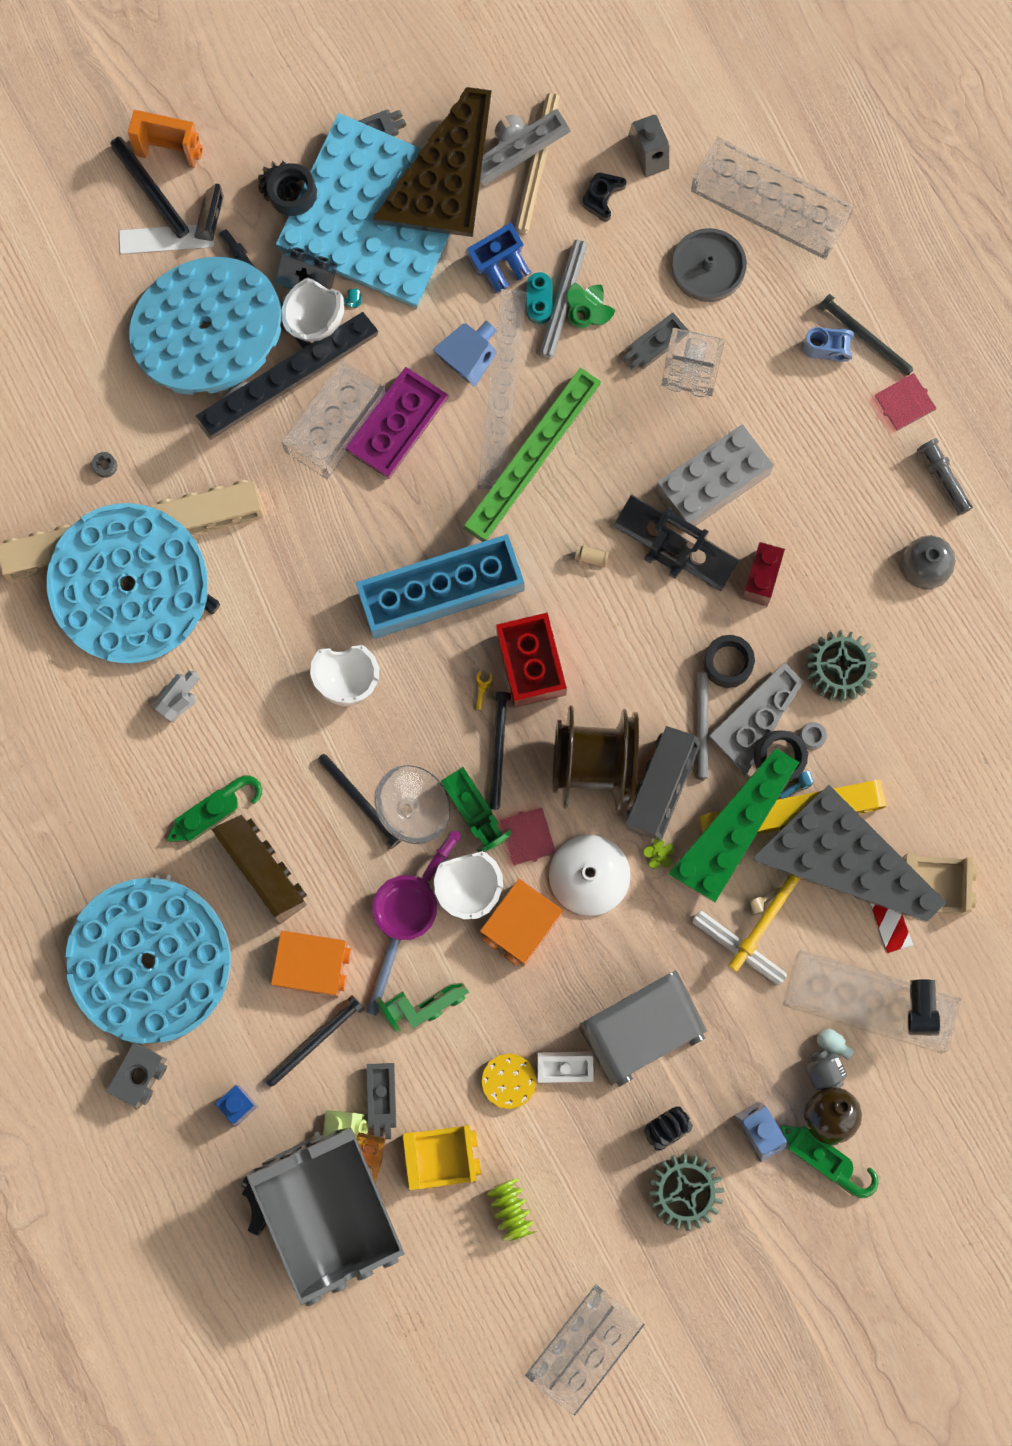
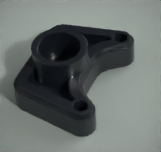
(600, 192)

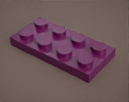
(397, 423)

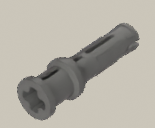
(939, 466)

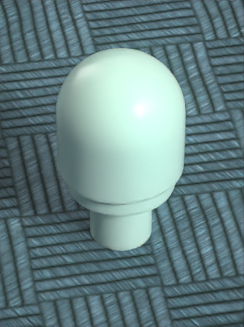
(833, 1043)

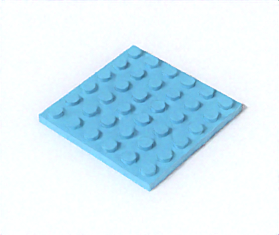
(352, 182)

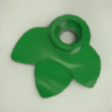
(590, 304)

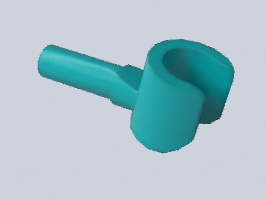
(353, 298)

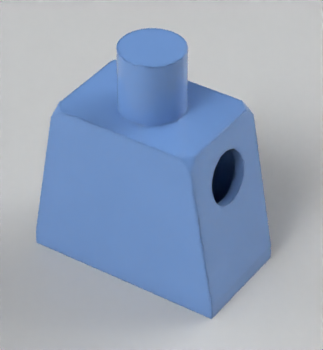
(468, 351)
(761, 1130)

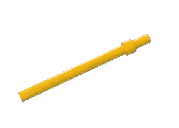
(748, 945)

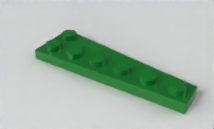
(723, 844)

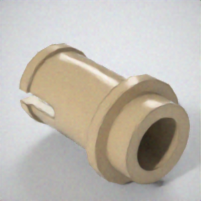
(591, 555)

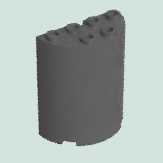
(325, 1214)

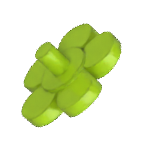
(659, 854)

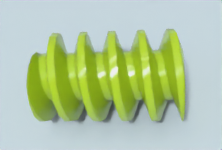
(510, 1210)

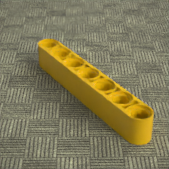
(861, 797)

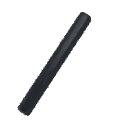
(149, 187)

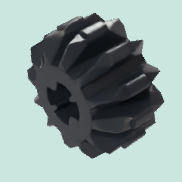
(285, 190)
(668, 1128)

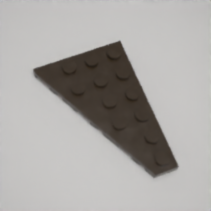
(444, 180)

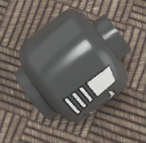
(826, 1070)

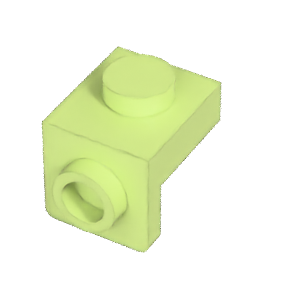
(338, 1120)

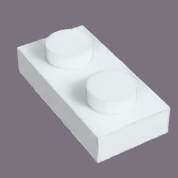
(565, 1067)

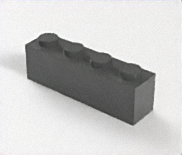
(662, 783)

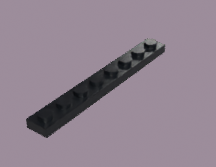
(285, 376)

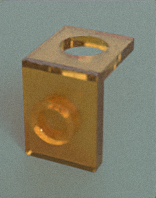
(372, 1150)

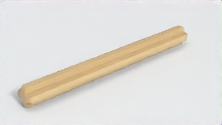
(534, 175)

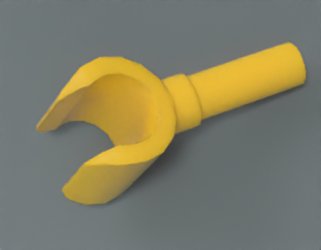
(483, 686)

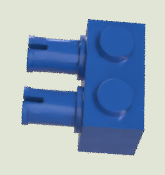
(493, 249)

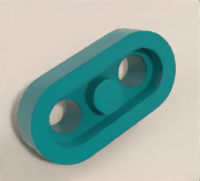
(539, 296)

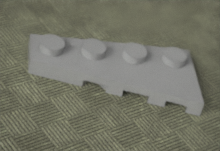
(756, 717)

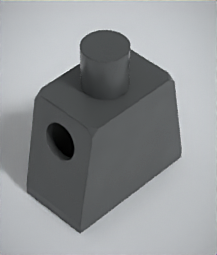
(649, 139)

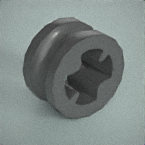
(109, 458)

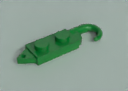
(212, 810)
(827, 1161)

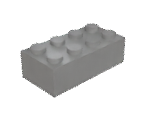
(715, 477)

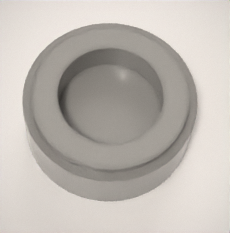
(813, 735)

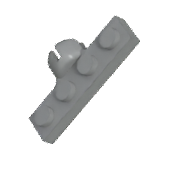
(520, 143)

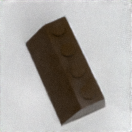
(260, 868)

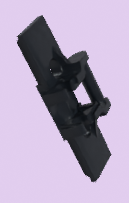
(671, 547)

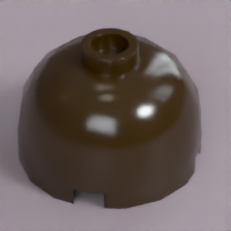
(833, 1115)

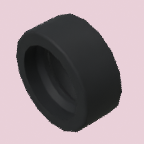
(286, 172)
(740, 644)
(796, 742)

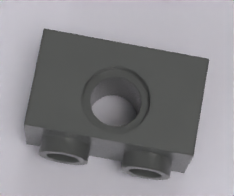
(123, 1083)

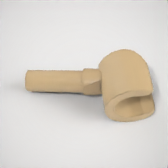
(757, 905)

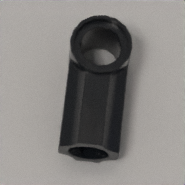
(923, 1016)

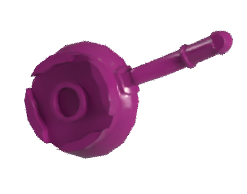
(407, 904)

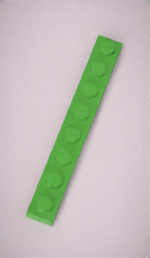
(532, 455)

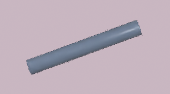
(383, 975)

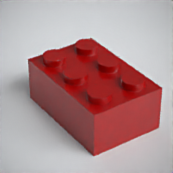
(531, 660)

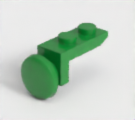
(475, 810)
(429, 1009)

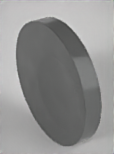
(709, 264)

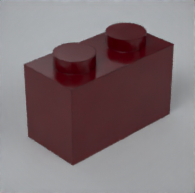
(763, 574)

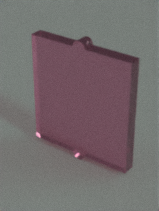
(905, 402)
(529, 836)

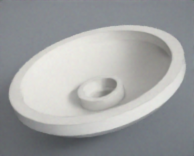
(585, 894)

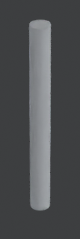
(702, 725)

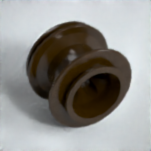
(597, 758)

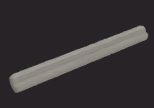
(561, 304)

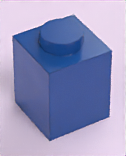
(236, 1105)

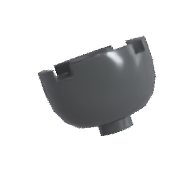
(928, 562)

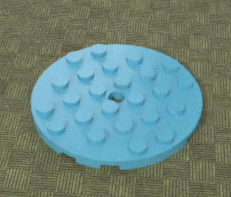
(191, 359)
(88, 575)
(188, 968)

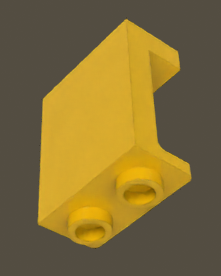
(441, 1157)

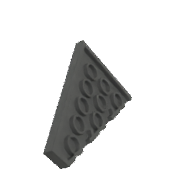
(841, 851)

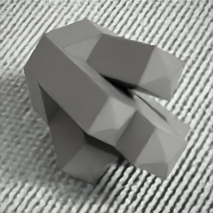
(177, 696)

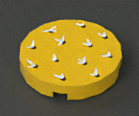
(509, 1081)

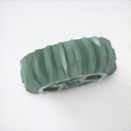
(852, 665)
(707, 1183)

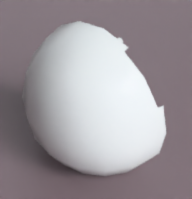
(312, 311)
(344, 676)
(468, 885)

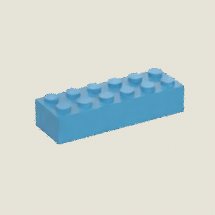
(440, 586)

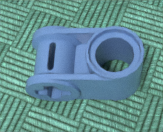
(834, 344)

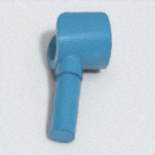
(805, 781)

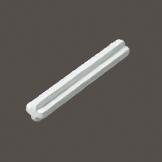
(731, 942)

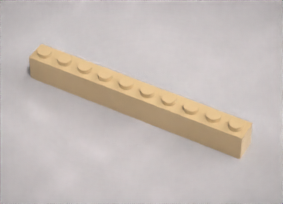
(195, 511)

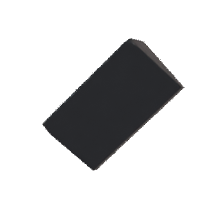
(209, 213)

